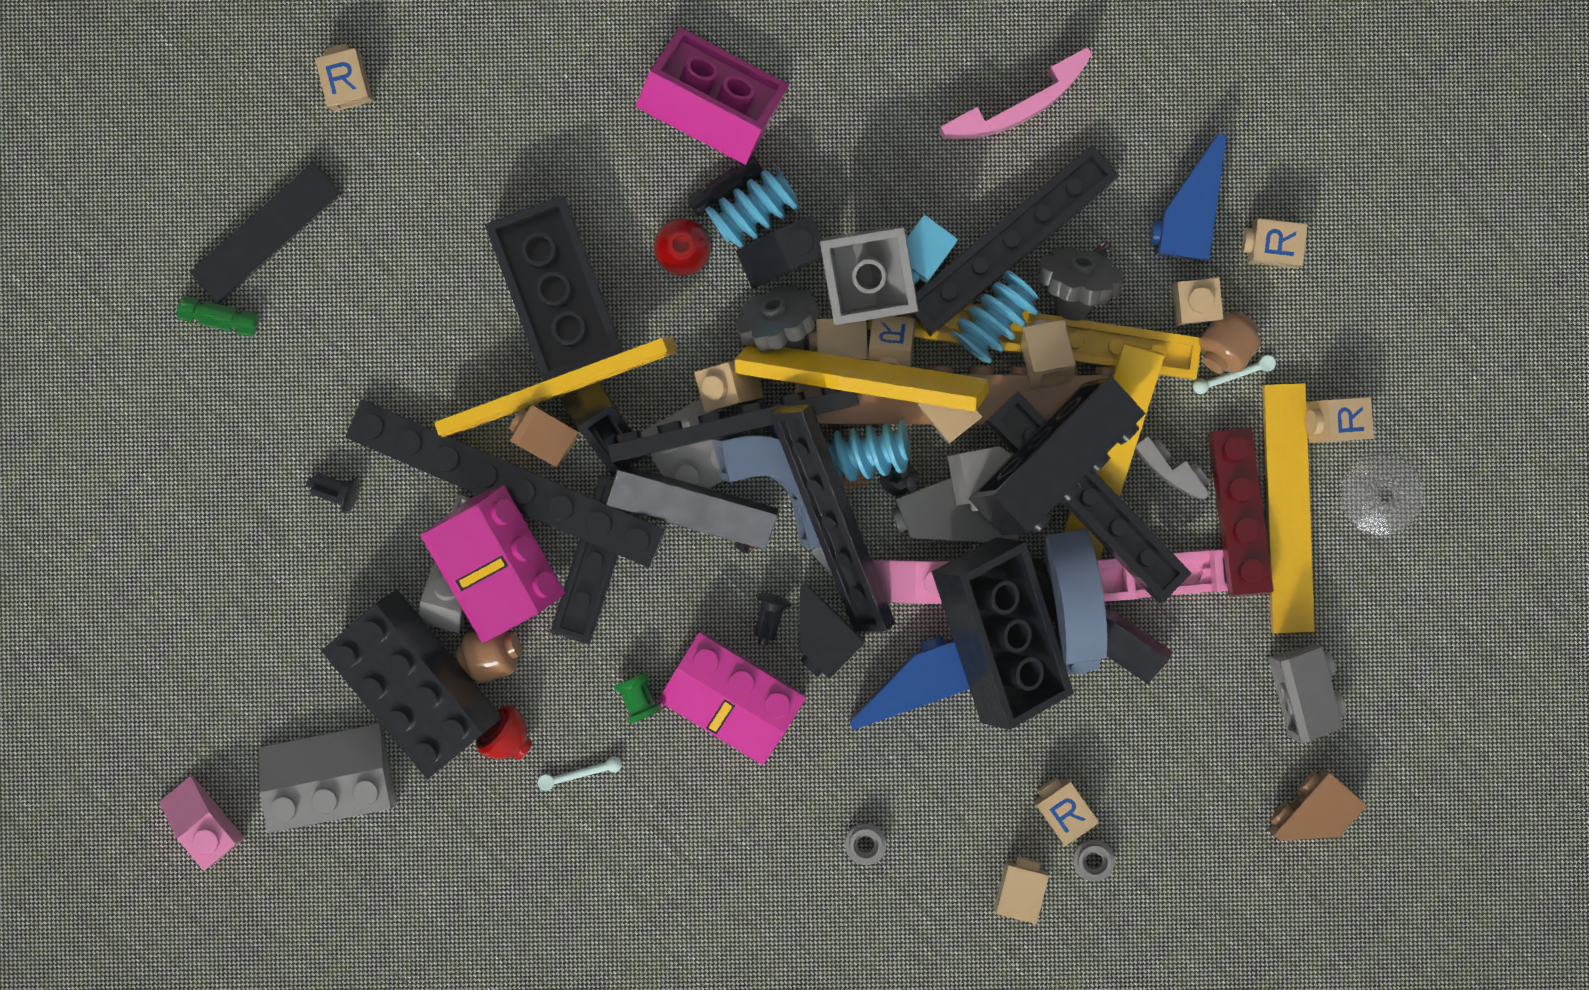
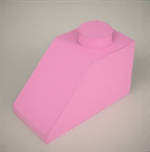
(909, 580)
(199, 823)

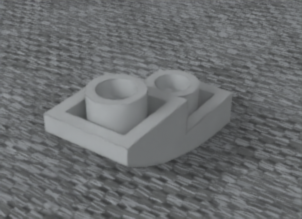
(1181, 476)

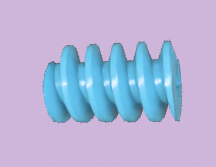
(753, 207)
(997, 316)
(871, 452)

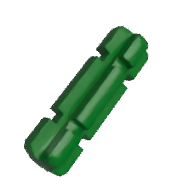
(217, 316)

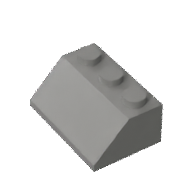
(325, 778)

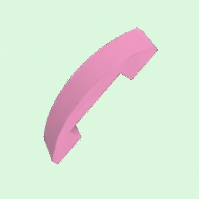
(973, 125)
(1206, 576)

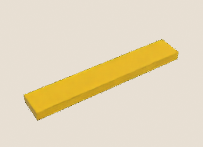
(1137, 375)
(864, 377)
(556, 386)
(1288, 508)

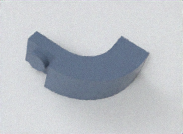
(758, 455)
(1078, 600)

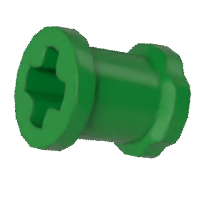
(638, 698)

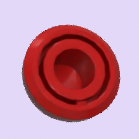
(682, 247)
(506, 737)

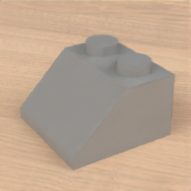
(868, 275)
(1307, 692)

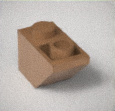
(543, 434)
(1320, 810)

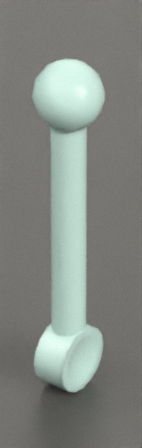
(1265, 363)
(548, 781)

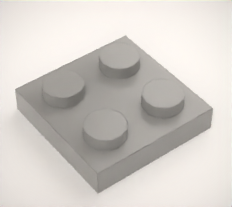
(689, 463)

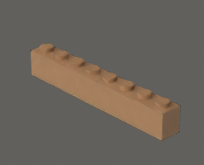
(1001, 387)

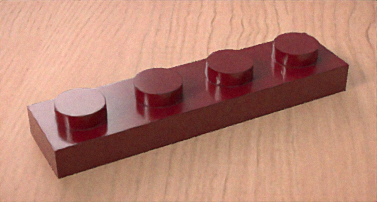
(1240, 512)

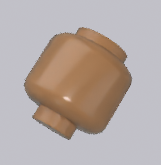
(1229, 343)
(489, 659)

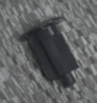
(900, 483)
(335, 490)
(769, 616)

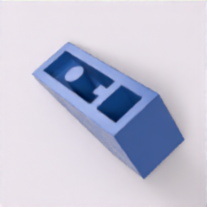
(1189, 217)
(920, 680)

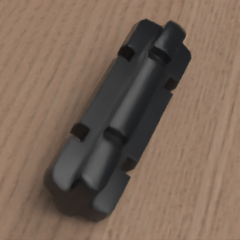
(724, 186)

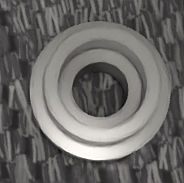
(865, 857)
(1099, 872)

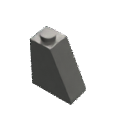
(935, 515)

